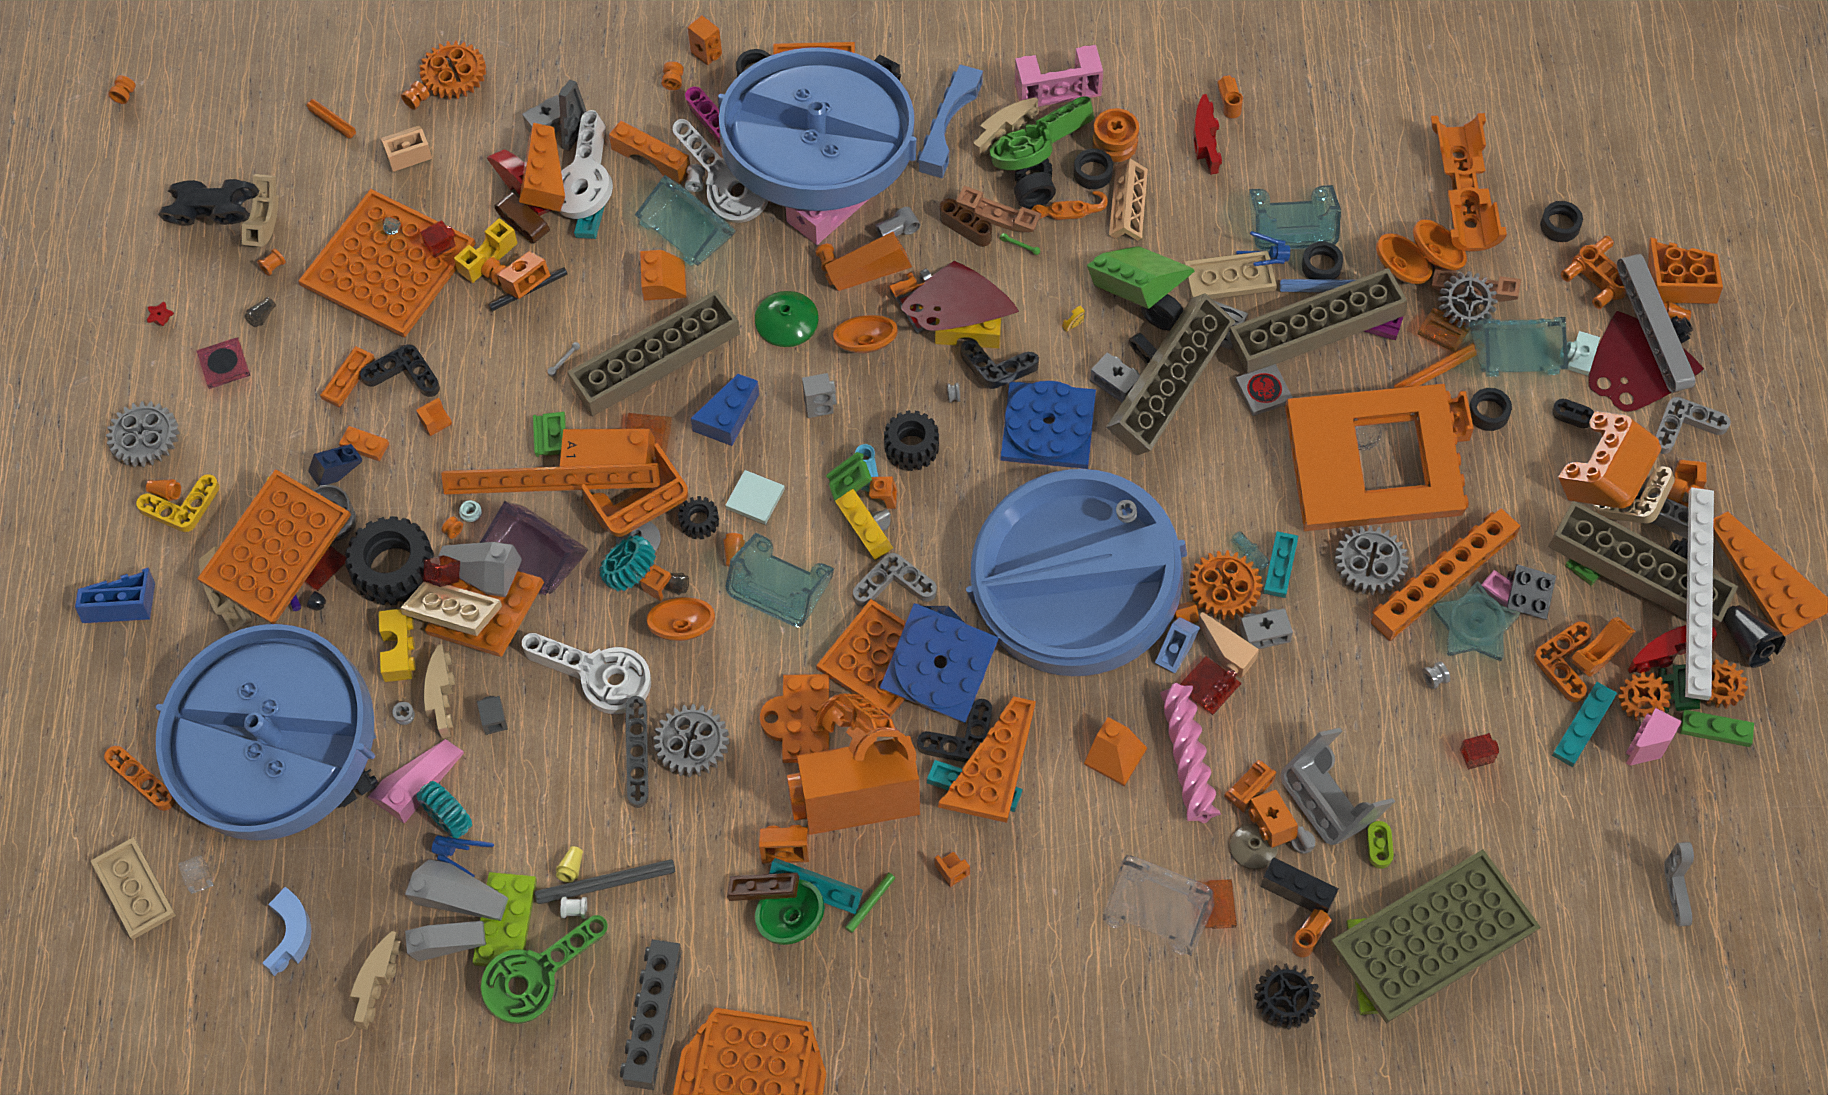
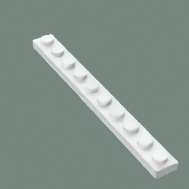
(1699, 594)

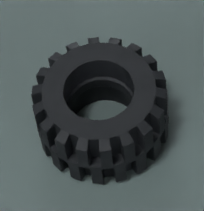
(911, 455)

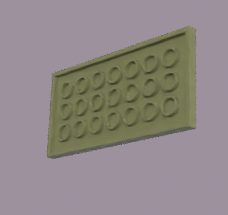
(1434, 935)

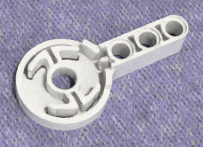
(582, 170)
(720, 177)
(594, 672)

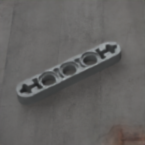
(637, 762)

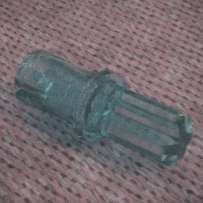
(1250, 550)

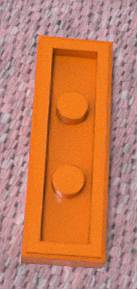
(346, 377)

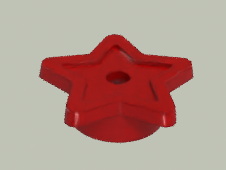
(159, 319)

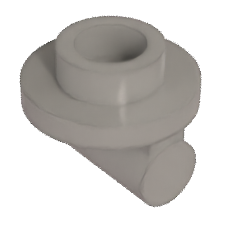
(882, 518)
(1304, 842)

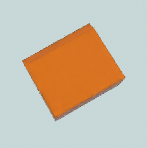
(1187, 611)

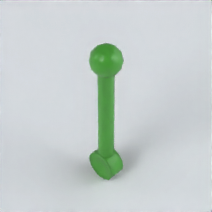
(1004, 237)

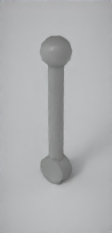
(552, 370)

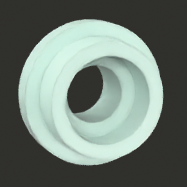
(1573, 350)
(470, 506)

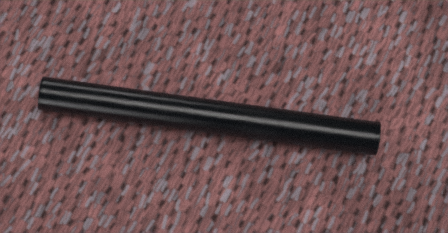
(509, 298)

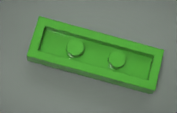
(1717, 728)

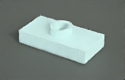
(1589, 345)

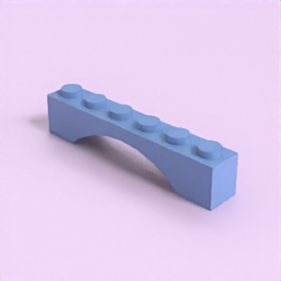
(964, 89)

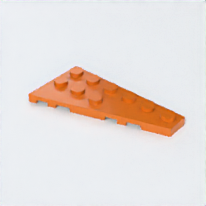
(1776, 586)
(992, 772)

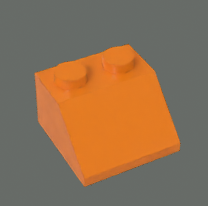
(662, 275)
(784, 844)

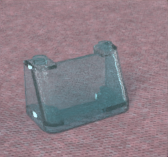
(684, 221)
(1296, 222)
(1520, 345)
(774, 584)

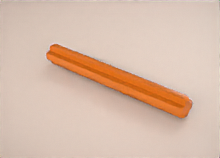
(1439, 367)

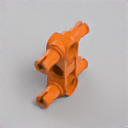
(1599, 270)

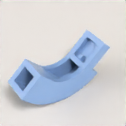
(297, 933)

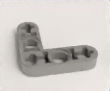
(1685, 416)
(897, 574)
(1675, 868)

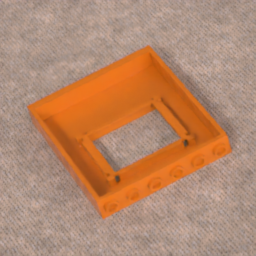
(1330, 464)

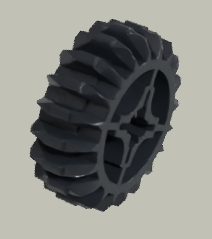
(1269, 1004)

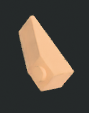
(1229, 647)

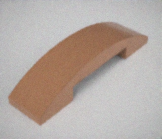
(997, 213)
(1506, 288)

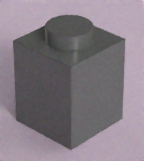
(492, 714)

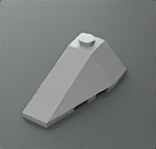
(486, 565)
(451, 889)

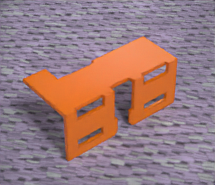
(905, 286)

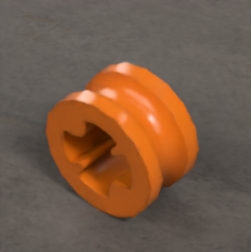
(452, 527)

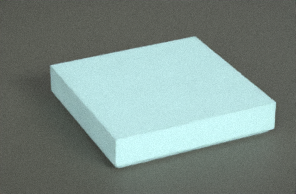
(755, 497)

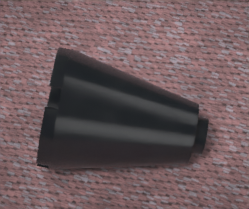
(1753, 636)

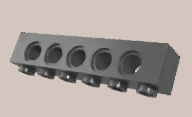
(645, 1075)

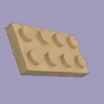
(1231, 275)
(451, 607)
(133, 888)

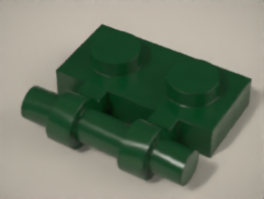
(1678, 678)

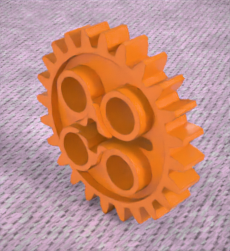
(465, 62)
(1243, 578)

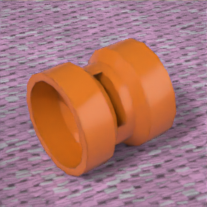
(672, 75)
(122, 89)
(415, 95)
(492, 268)

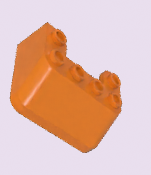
(1616, 465)
(641, 506)

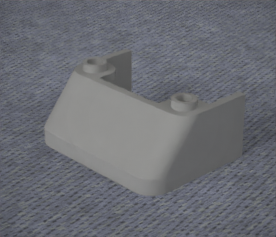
(1319, 795)

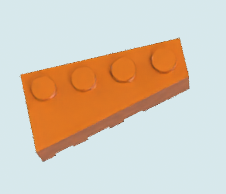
(542, 173)

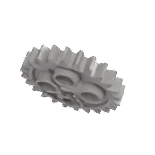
(142, 434)
(1391, 565)
(711, 745)

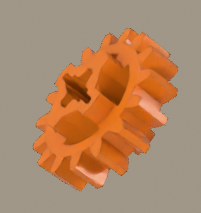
(1722, 684)
(1644, 687)

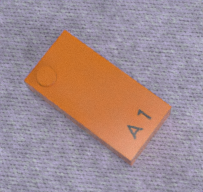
(606, 447)

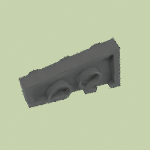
(571, 111)

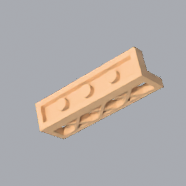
(1124, 196)

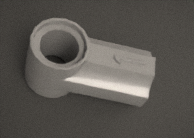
(902, 222)

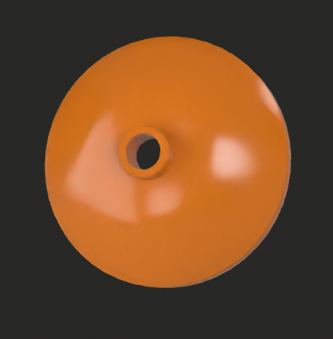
(1436, 245)
(1403, 259)
(865, 333)
(681, 619)

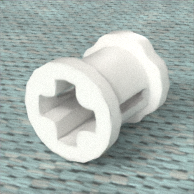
(694, 180)
(574, 907)

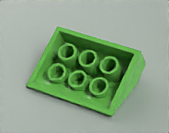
(1137, 274)

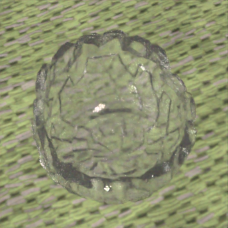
(1368, 436)

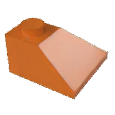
(1115, 752)

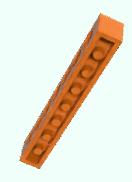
(1392, 624)

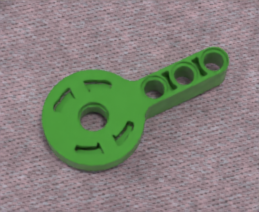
(1034, 144)
(536, 972)

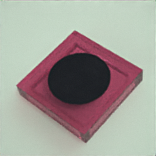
(223, 363)

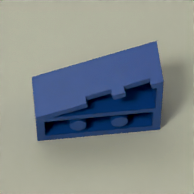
(727, 410)
(117, 600)

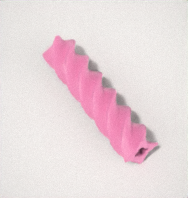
(1189, 753)

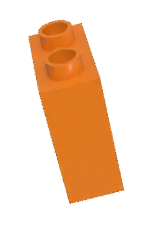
(848, 793)

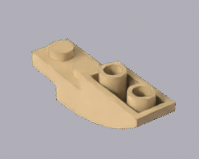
(1003, 122)
(233, 614)
(437, 688)
(376, 970)

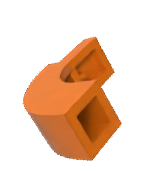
(1603, 647)

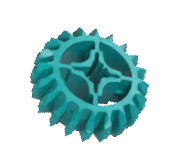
(627, 563)
(444, 809)

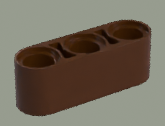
(954, 214)
(522, 218)

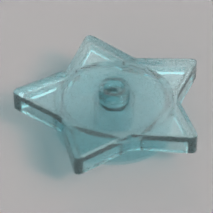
(1476, 623)

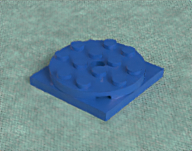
(1055, 444)
(912, 666)

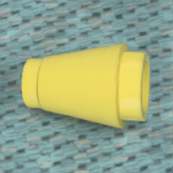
(570, 865)

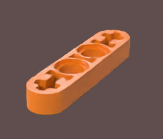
(139, 778)

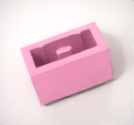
(1652, 737)

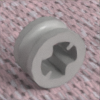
(953, 392)
(1130, 517)
(400, 719)

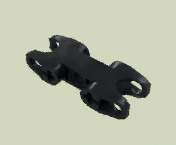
(219, 204)

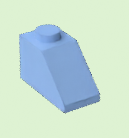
(1177, 644)

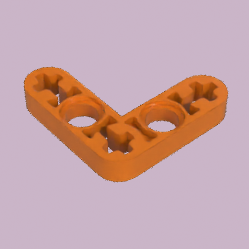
(1556, 660)

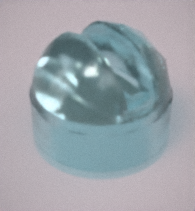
(391, 226)

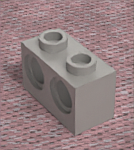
(819, 395)

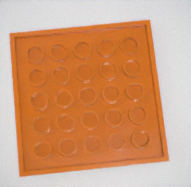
(380, 273)

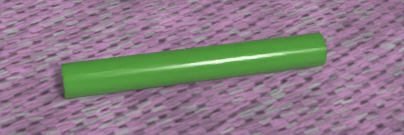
(870, 902)

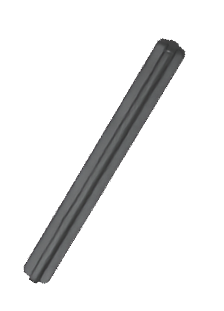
(605, 881)

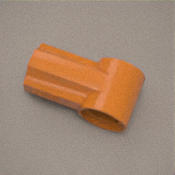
(1230, 96)
(1310, 932)

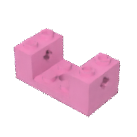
(1073, 83)
(819, 224)

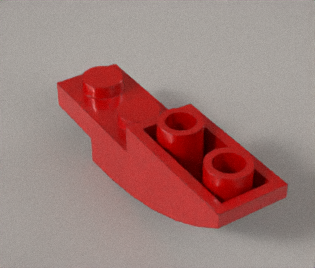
(1205, 135)
(511, 171)
(1662, 650)

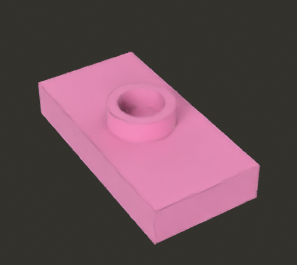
(1497, 587)

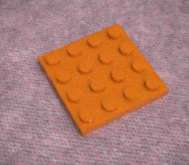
(503, 626)
(864, 653)

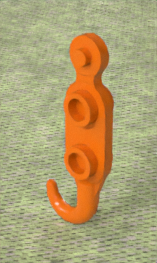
(1071, 209)

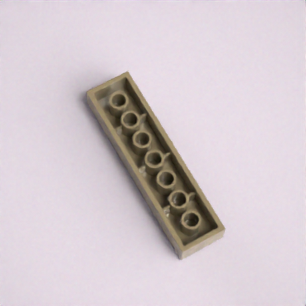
(1318, 321)
(654, 353)
(1170, 374)
(1633, 561)

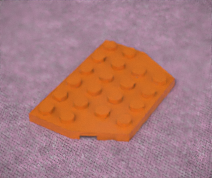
(751, 1057)

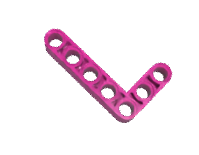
(703, 106)

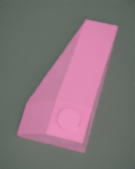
(399, 790)

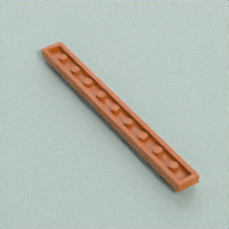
(550, 478)

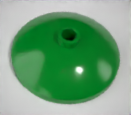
(789, 327)
(776, 916)

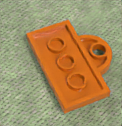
(797, 716)

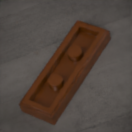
(763, 886)

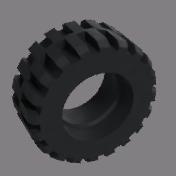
(377, 538)

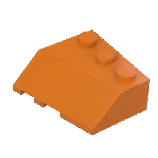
(1684, 273)

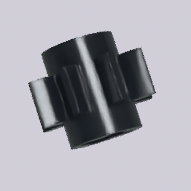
(1682, 327)
(1680, 547)

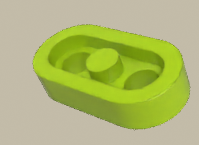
(1380, 846)

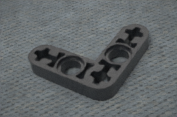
(402, 363)
(1024, 364)
(963, 745)

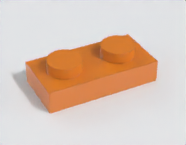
(365, 443)

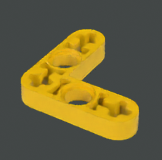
(179, 513)

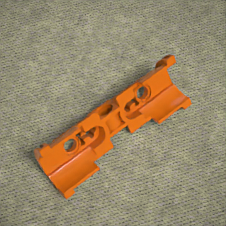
(1465, 190)
(866, 724)

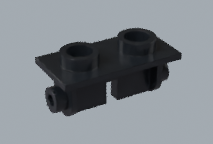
(363, 785)

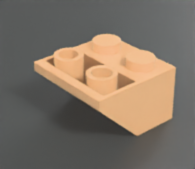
(406, 148)

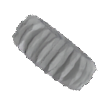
(1470, 283)

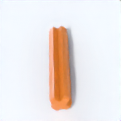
(331, 118)

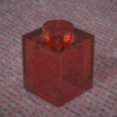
(438, 238)
(441, 571)
(1479, 751)

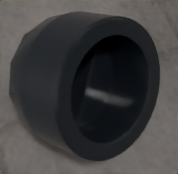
(316, 601)

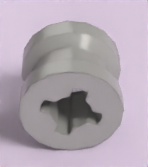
(1436, 675)

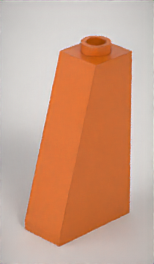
(868, 263)

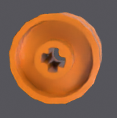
(1116, 134)

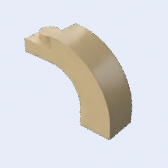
(263, 216)

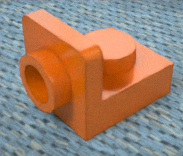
(885, 489)

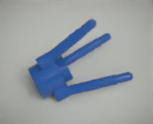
(1279, 253)
(446, 847)

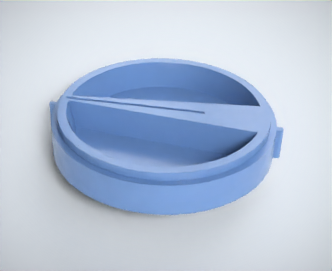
(816, 128)
(1070, 579)
(265, 732)

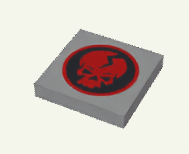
(1263, 389)

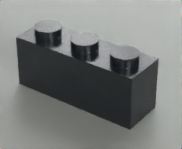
(1298, 886)

